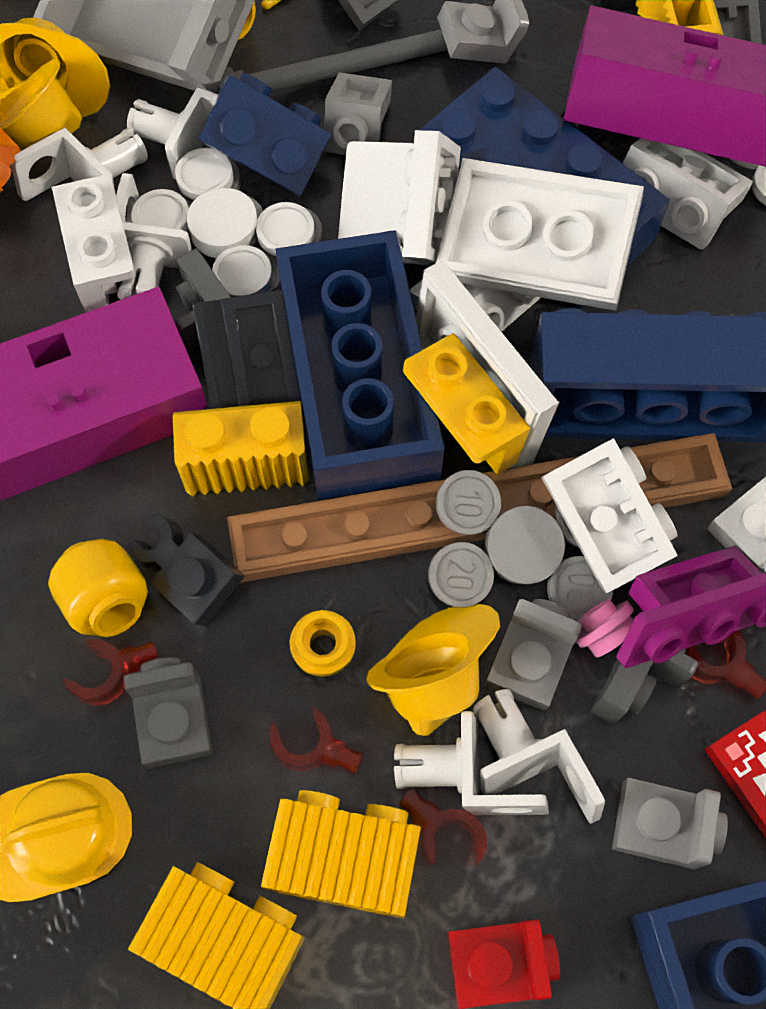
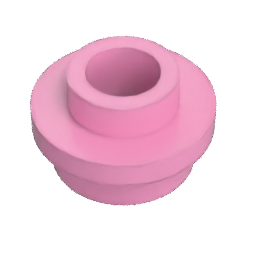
(605, 626)

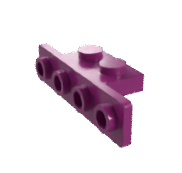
(693, 605)

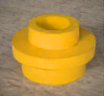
(319, 624)

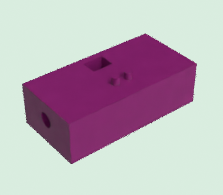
(670, 85)
(91, 390)

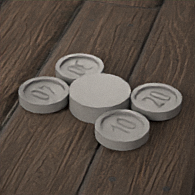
(518, 546)

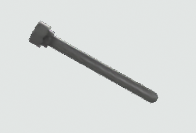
(348, 61)

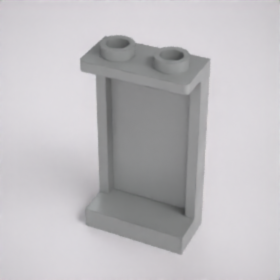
(162, 39)

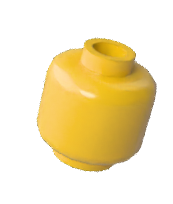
(98, 588)

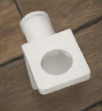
(172, 129)
(75, 160)
(149, 245)
(525, 756)
(459, 767)

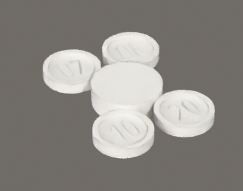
(225, 221)

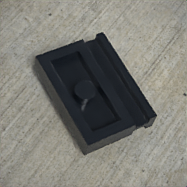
(246, 350)

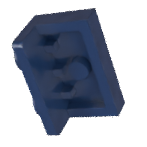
(264, 134)

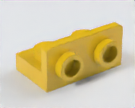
(468, 403)

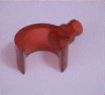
(123, 663)
(736, 670)
(328, 751)
(431, 818)

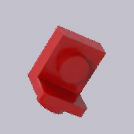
(502, 964)

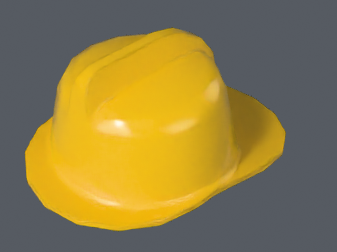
(36, 41)
(37, 108)
(437, 666)
(60, 835)

